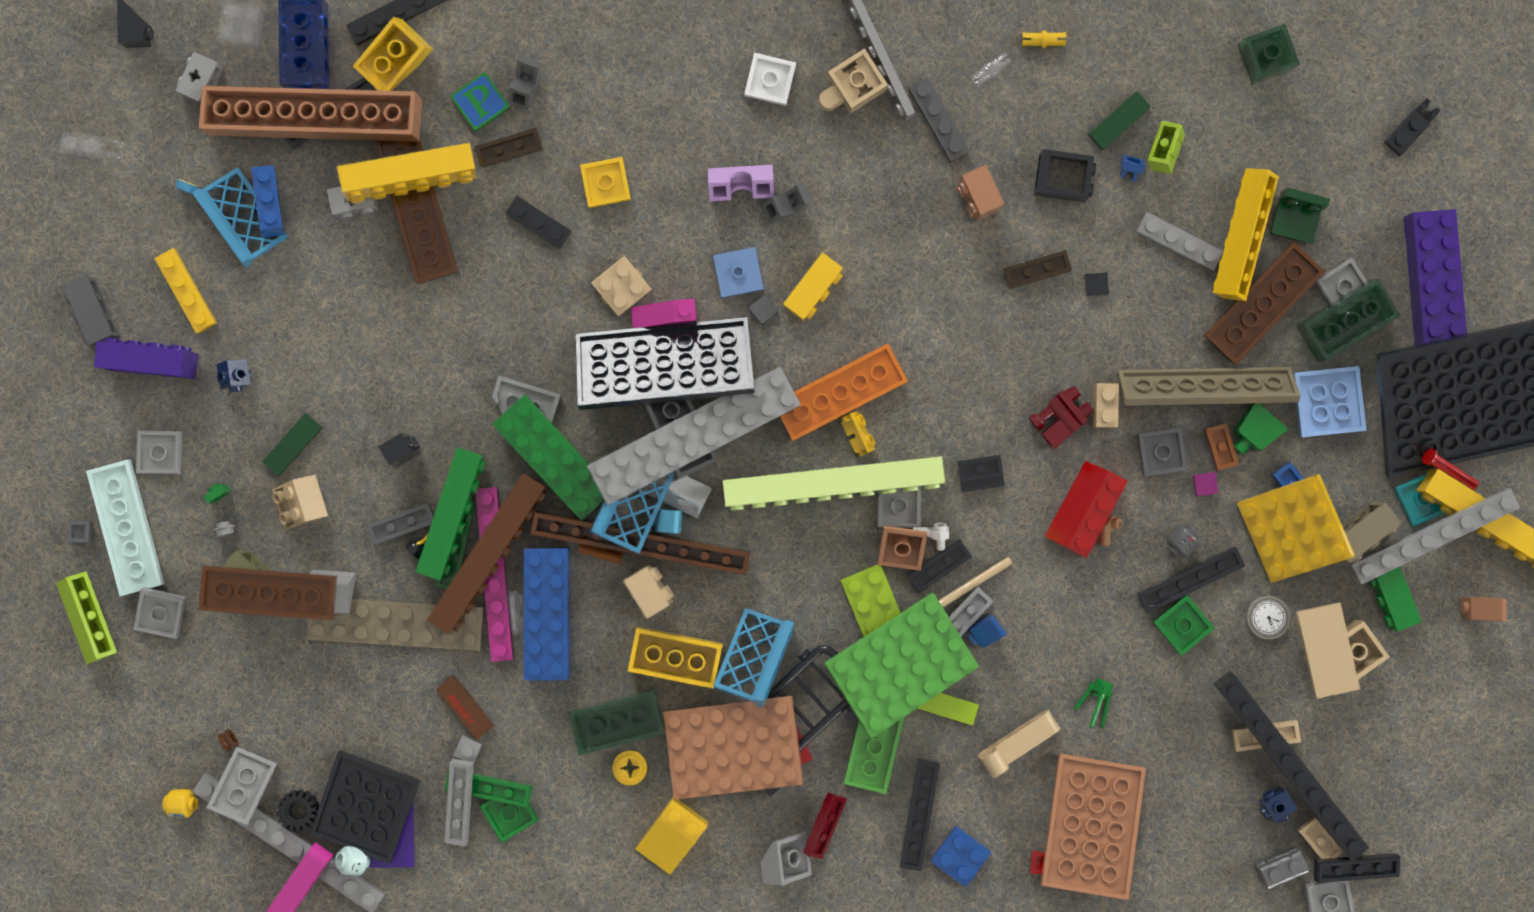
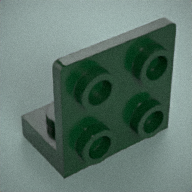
(1298, 215)

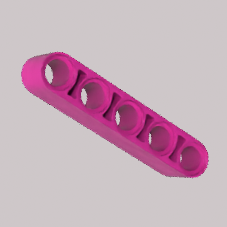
(301, 879)

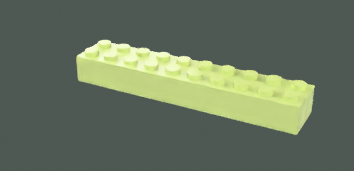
(834, 481)

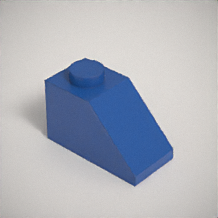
(986, 631)

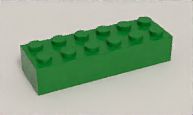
(550, 455)

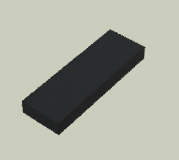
(939, 566)

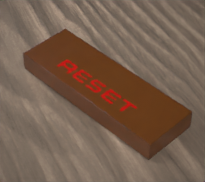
(465, 707)

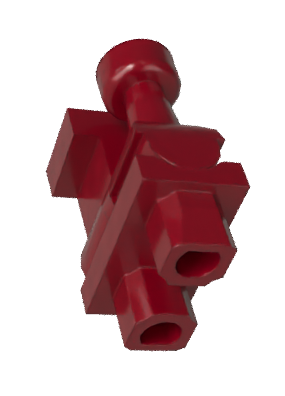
(1067, 414)

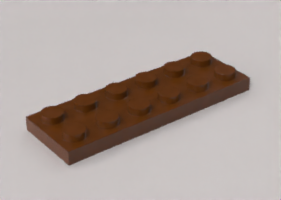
(1265, 305)
(267, 593)

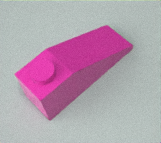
(664, 313)

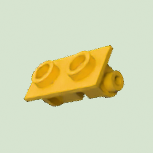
(863, 442)

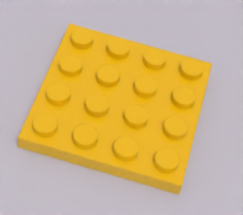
(1295, 528)

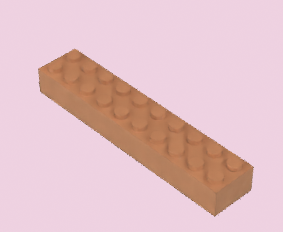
(310, 113)

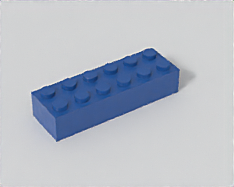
(546, 613)

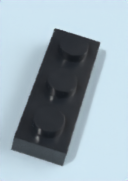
(538, 222)

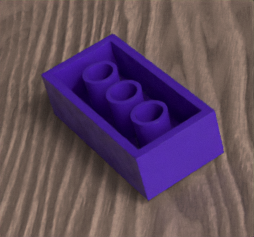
(146, 358)

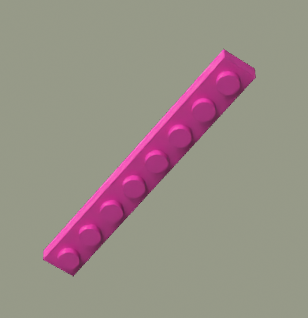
(496, 591)

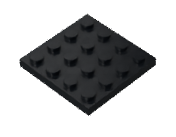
(365, 806)

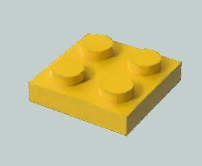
(605, 182)

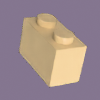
(1105, 405)

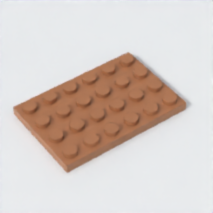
(733, 748)
(1093, 826)

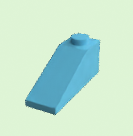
(668, 521)

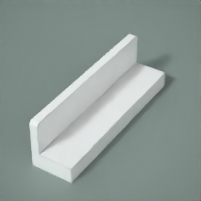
(682, 494)

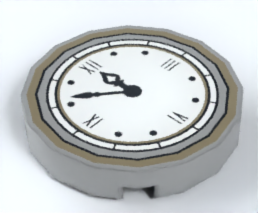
(1267, 617)

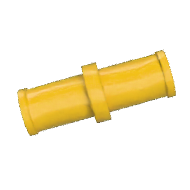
(1043, 39)

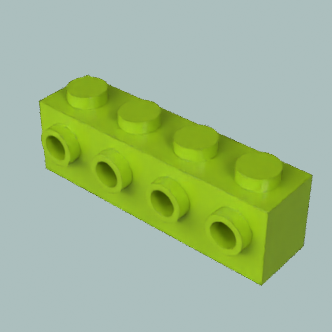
(86, 617)

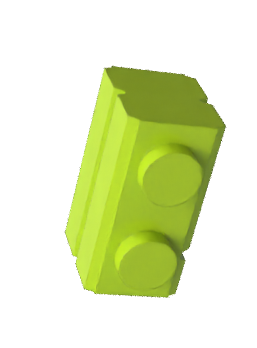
(1166, 147)

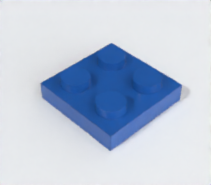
(960, 856)

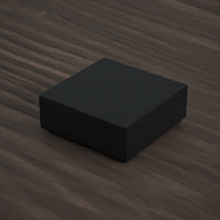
(1096, 284)

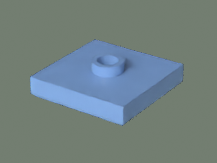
(738, 272)

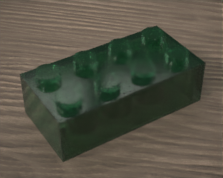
(1348, 320)
(617, 721)

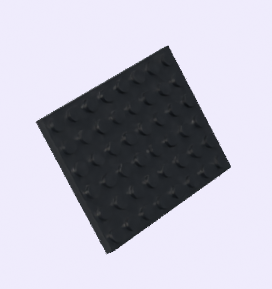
(1458, 397)

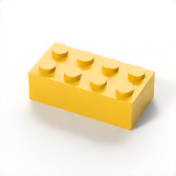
(675, 657)

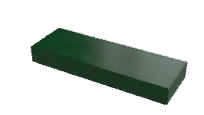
(1119, 120)
(292, 444)

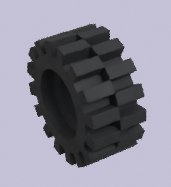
(285, 813)

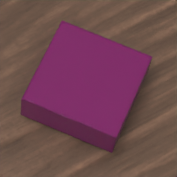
(1205, 484)

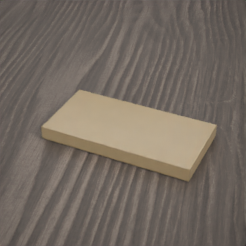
(1327, 650)

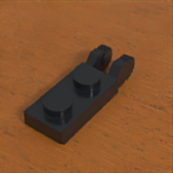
(1410, 129)

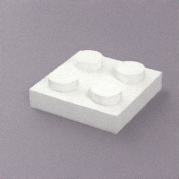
(770, 79)

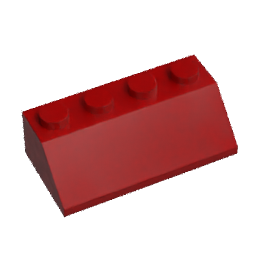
(1086, 509)

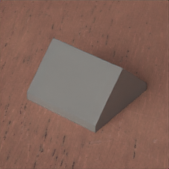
(344, 589)

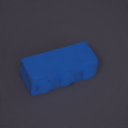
(267, 201)

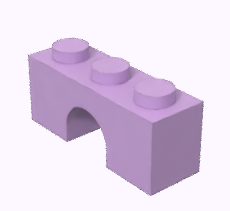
(726, 180)

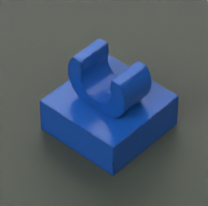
(1133, 165)

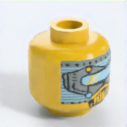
(180, 803)

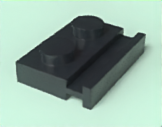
(980, 473)

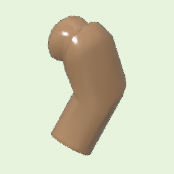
(1111, 524)

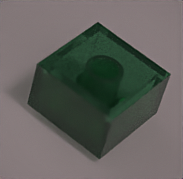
(1268, 54)

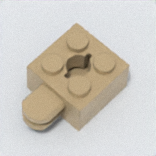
(853, 83)

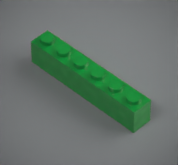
(451, 513)

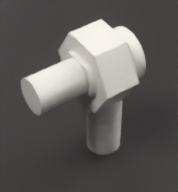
(939, 532)

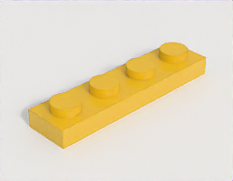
(185, 290)

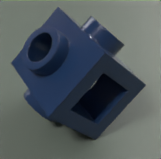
(233, 375)
(1277, 805)

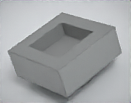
(467, 749)

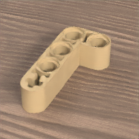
(1018, 742)

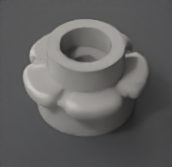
(224, 529)

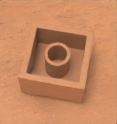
(979, 193)

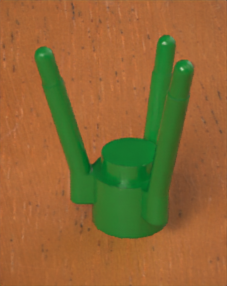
(1102, 690)

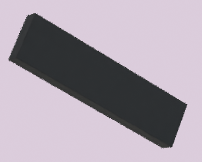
(1359, 869)

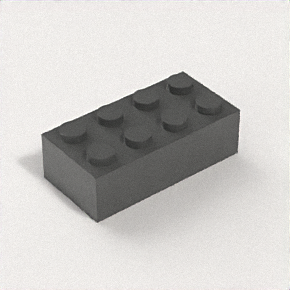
(663, 413)

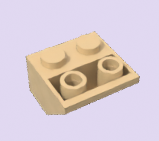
(299, 502)

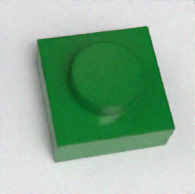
(216, 493)

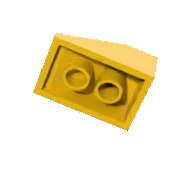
(392, 55)
(672, 835)

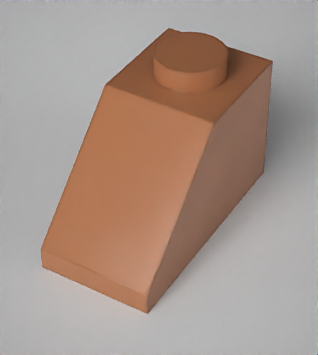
(1484, 608)

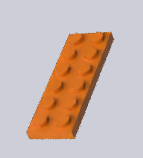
(844, 391)

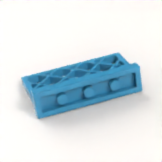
(222, 222)
(606, 512)
(772, 662)

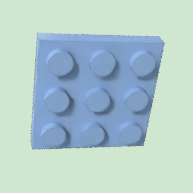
(1330, 402)

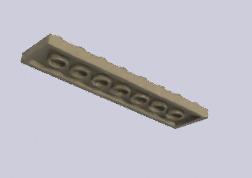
(1208, 386)
(397, 625)

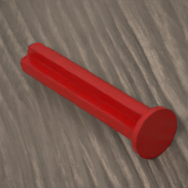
(1431, 458)

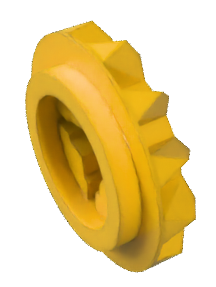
(622, 774)

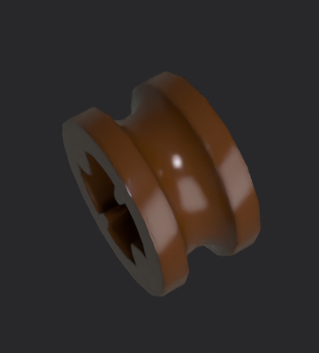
(227, 740)

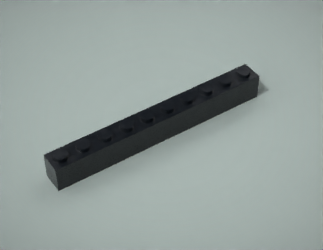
(1291, 765)

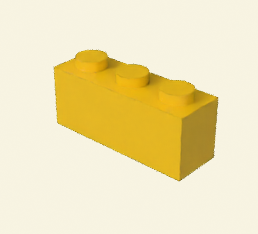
(813, 287)

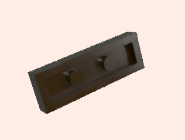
(508, 148)
(1037, 269)

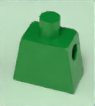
(1257, 429)

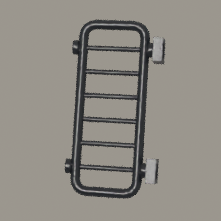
(807, 659)

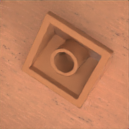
(902, 548)

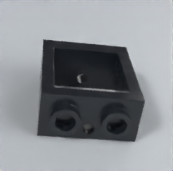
(1042, 175)

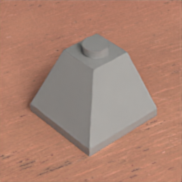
(786, 861)

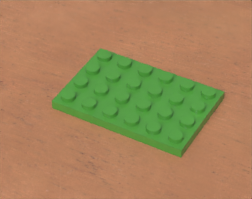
(901, 665)

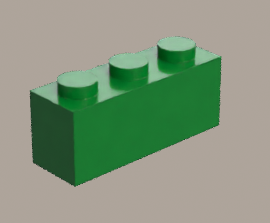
(1395, 600)

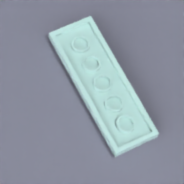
(125, 527)

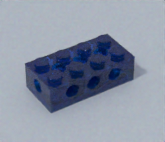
(314, 52)

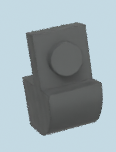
(526, 83)
(787, 204)

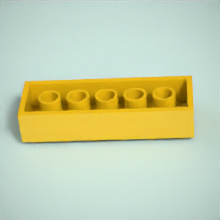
(407, 173)

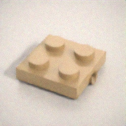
(621, 286)

